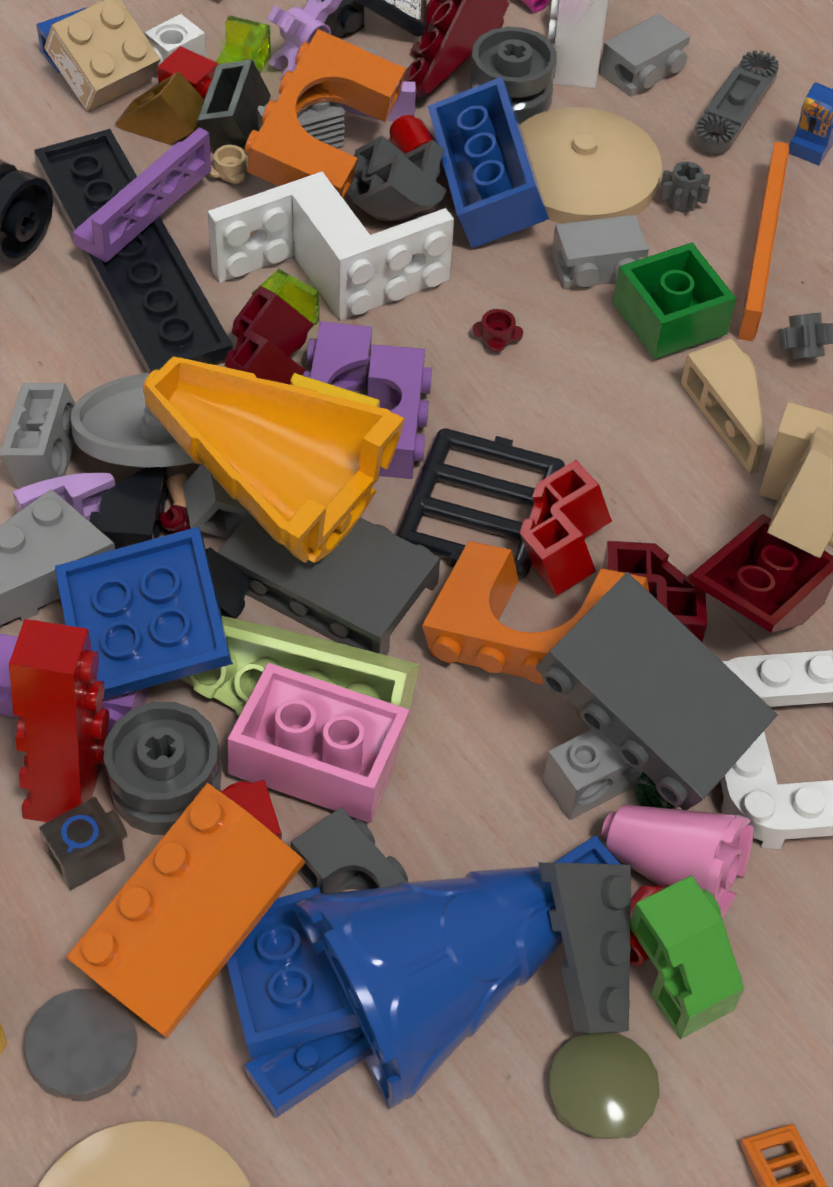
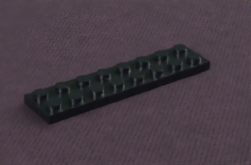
(148, 277)

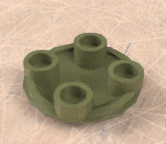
(603, 1085)

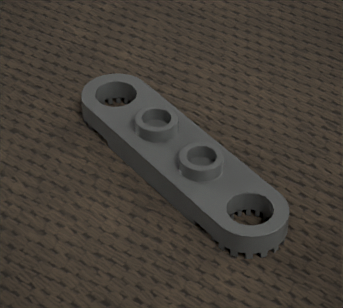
(736, 102)

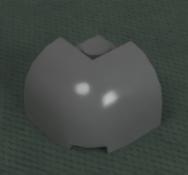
(396, 183)

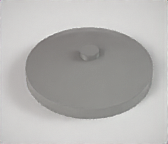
(121, 430)

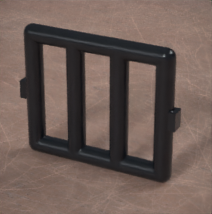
(435, 470)

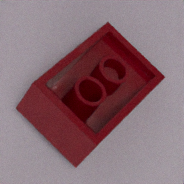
(767, 578)

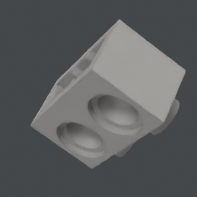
(39, 434)
(587, 773)

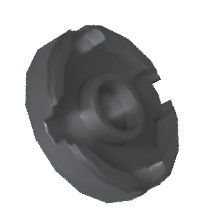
(80, 1044)

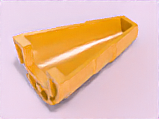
(278, 448)

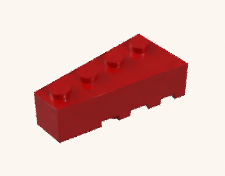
(59, 717)

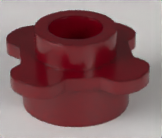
(497, 329)

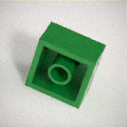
(673, 300)

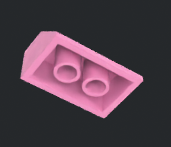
(317, 741)

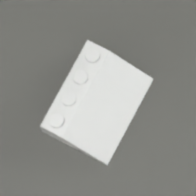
(577, 36)

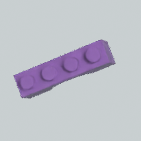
(340, 355)

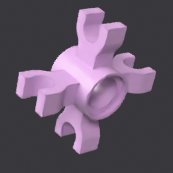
(299, 26)

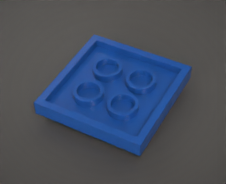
(147, 611)

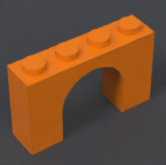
(325, 72)
(468, 609)

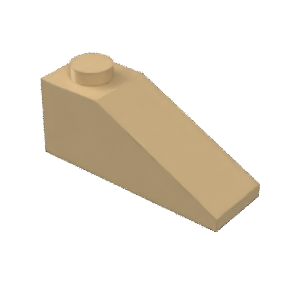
(727, 393)

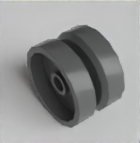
(524, 62)
(159, 763)

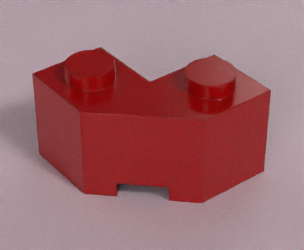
(563, 514)

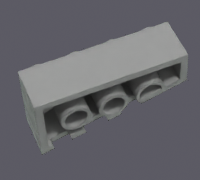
(31, 547)

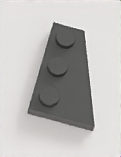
(595, 931)

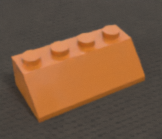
(186, 910)

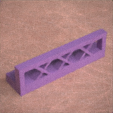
(145, 197)

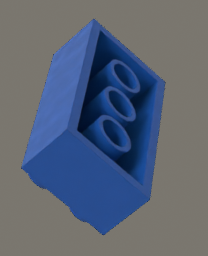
(487, 163)

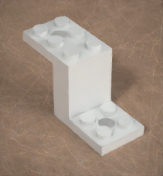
(330, 245)

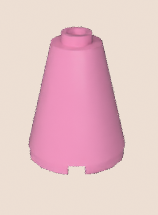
(681, 843)

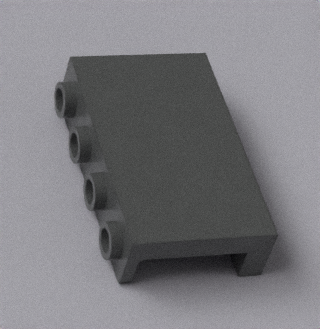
(347, 596)
(656, 693)

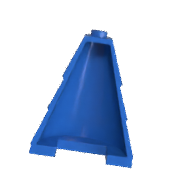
(430, 961)

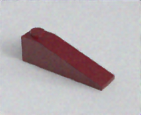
(450, 38)

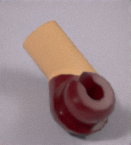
(176, 517)

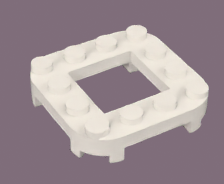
(751, 784)

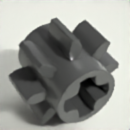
(685, 186)
(806, 336)

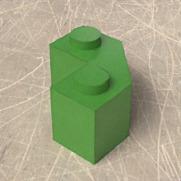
(692, 955)

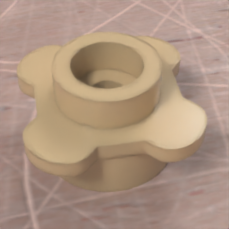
(229, 164)

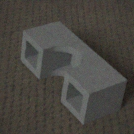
(344, 856)

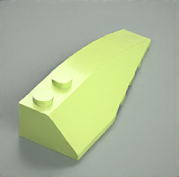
(336, 663)

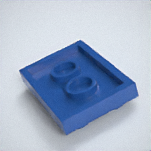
(282, 985)

